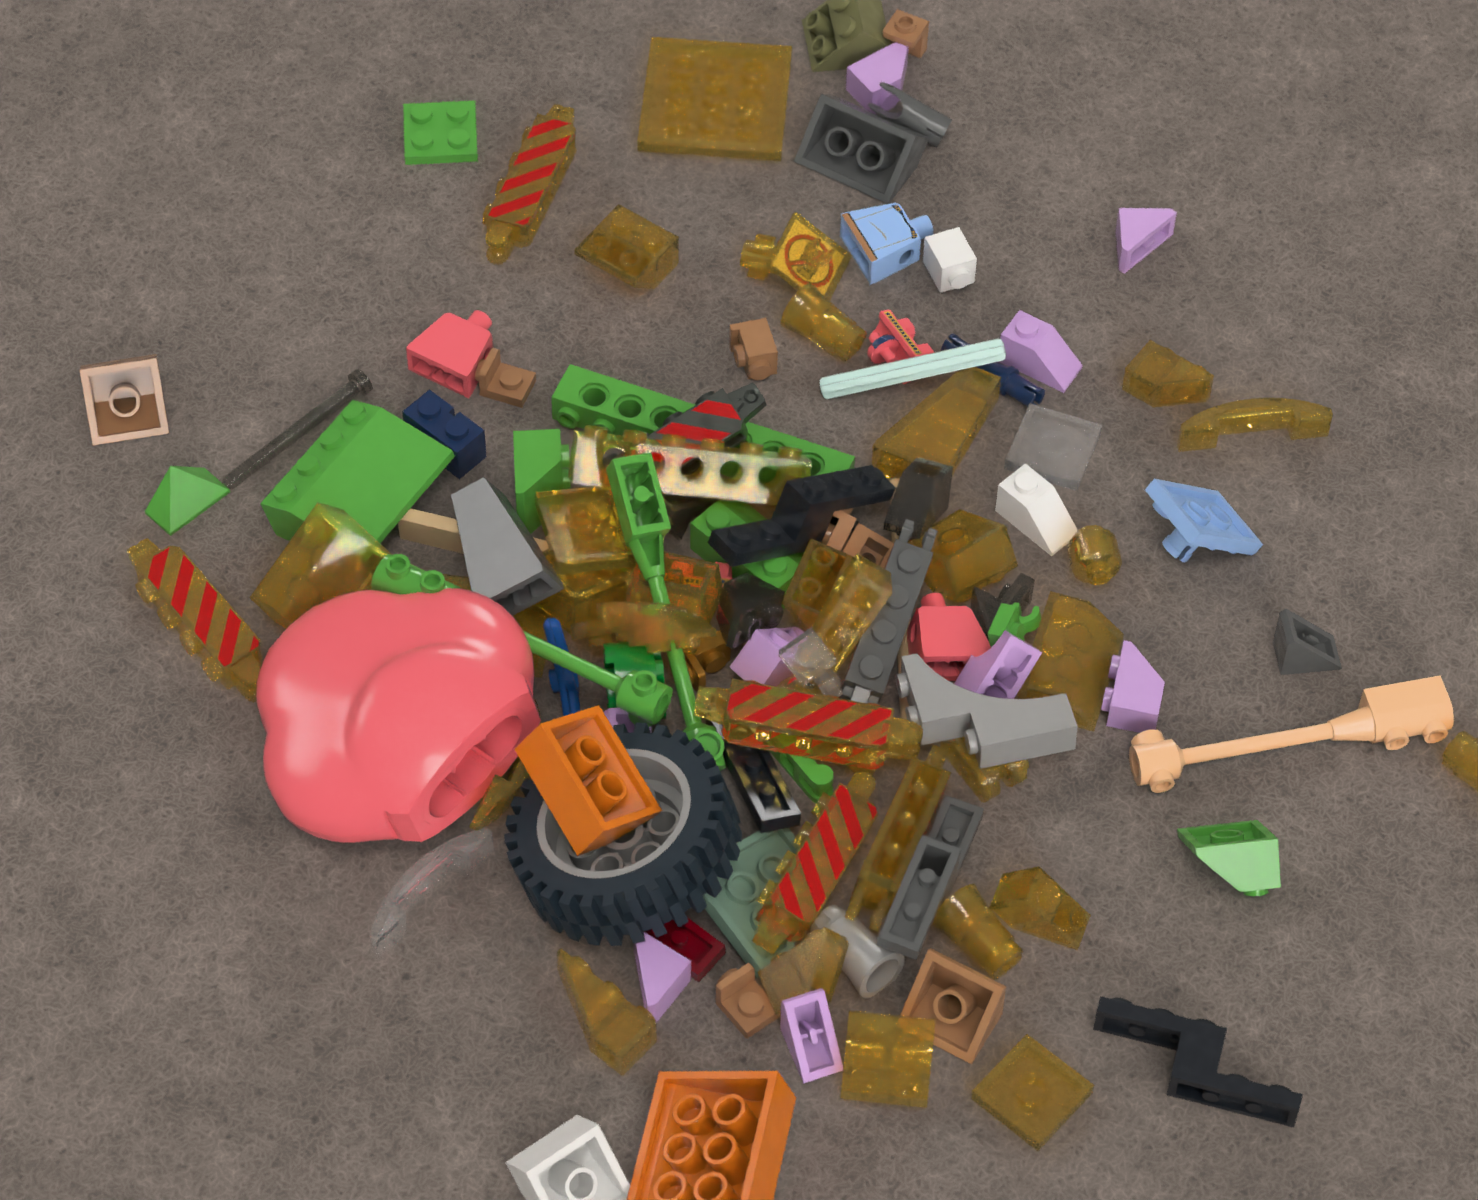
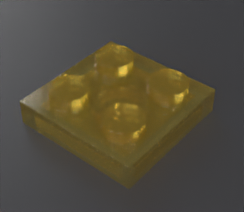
(1032, 1092)

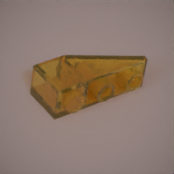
(609, 1022)

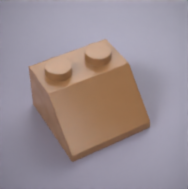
(124, 399)

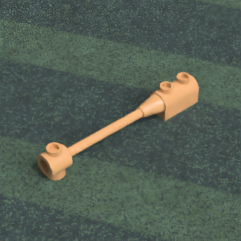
(1388, 711)

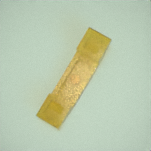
(1252, 415)
(499, 795)

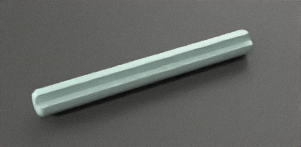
(913, 368)

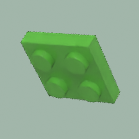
(440, 132)

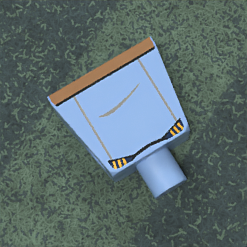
(883, 239)

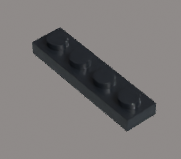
(760, 785)

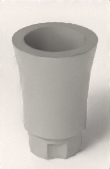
(865, 963)

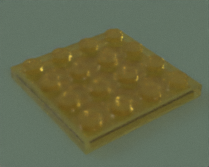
(715, 99)

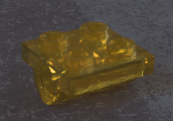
(888, 1058)

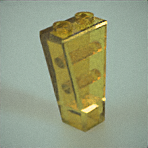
(940, 425)

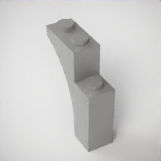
(992, 727)

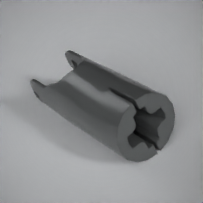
(915, 116)

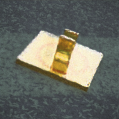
(808, 257)

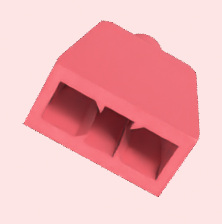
(452, 350)
(945, 636)

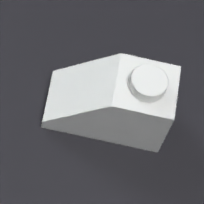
(1035, 509)

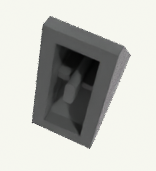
(1303, 646)

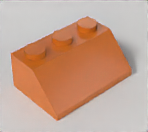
(587, 779)

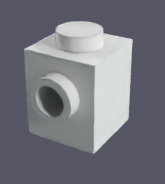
(949, 260)

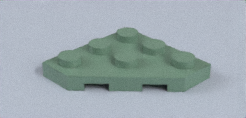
(736, 903)

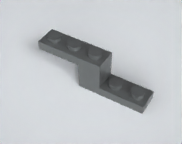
(930, 877)

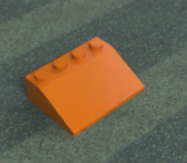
(713, 1136)

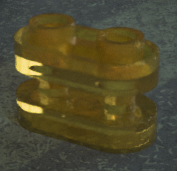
(983, 781)

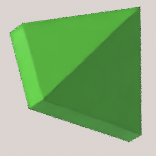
(184, 496)

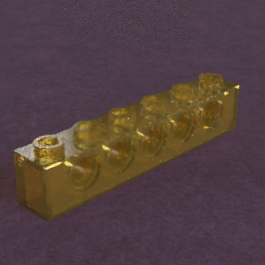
(589, 446)

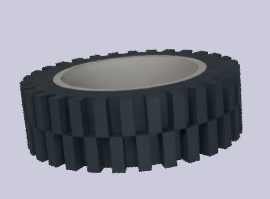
(648, 871)

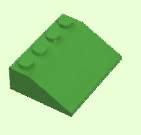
(360, 464)

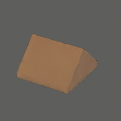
(960, 1001)

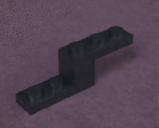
(801, 515)
(1197, 1061)

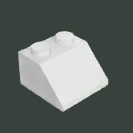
(570, 1165)

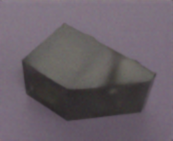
(920, 497)
(747, 606)

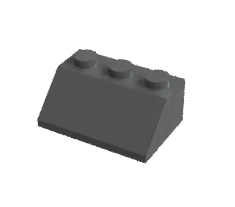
(860, 148)

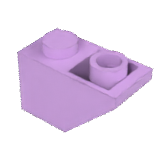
(760, 656)
(1136, 692)

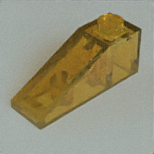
(852, 606)

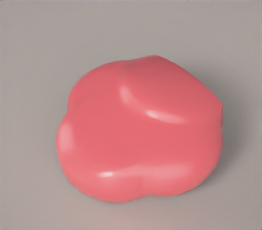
(393, 711)

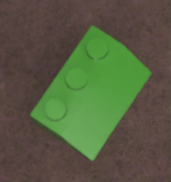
(725, 514)

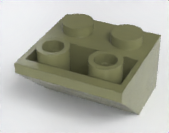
(844, 33)

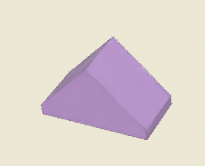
(1141, 232)
(661, 974)
(810, 1035)

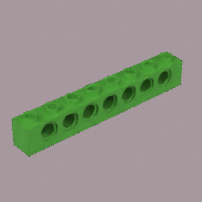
(610, 403)

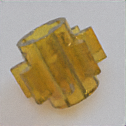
(756, 255)

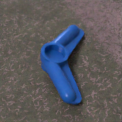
(560, 678)

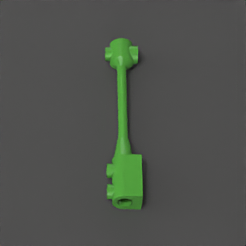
(644, 526)
(635, 693)

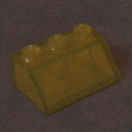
(321, 561)
(1075, 656)

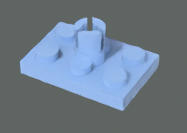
(1200, 520)

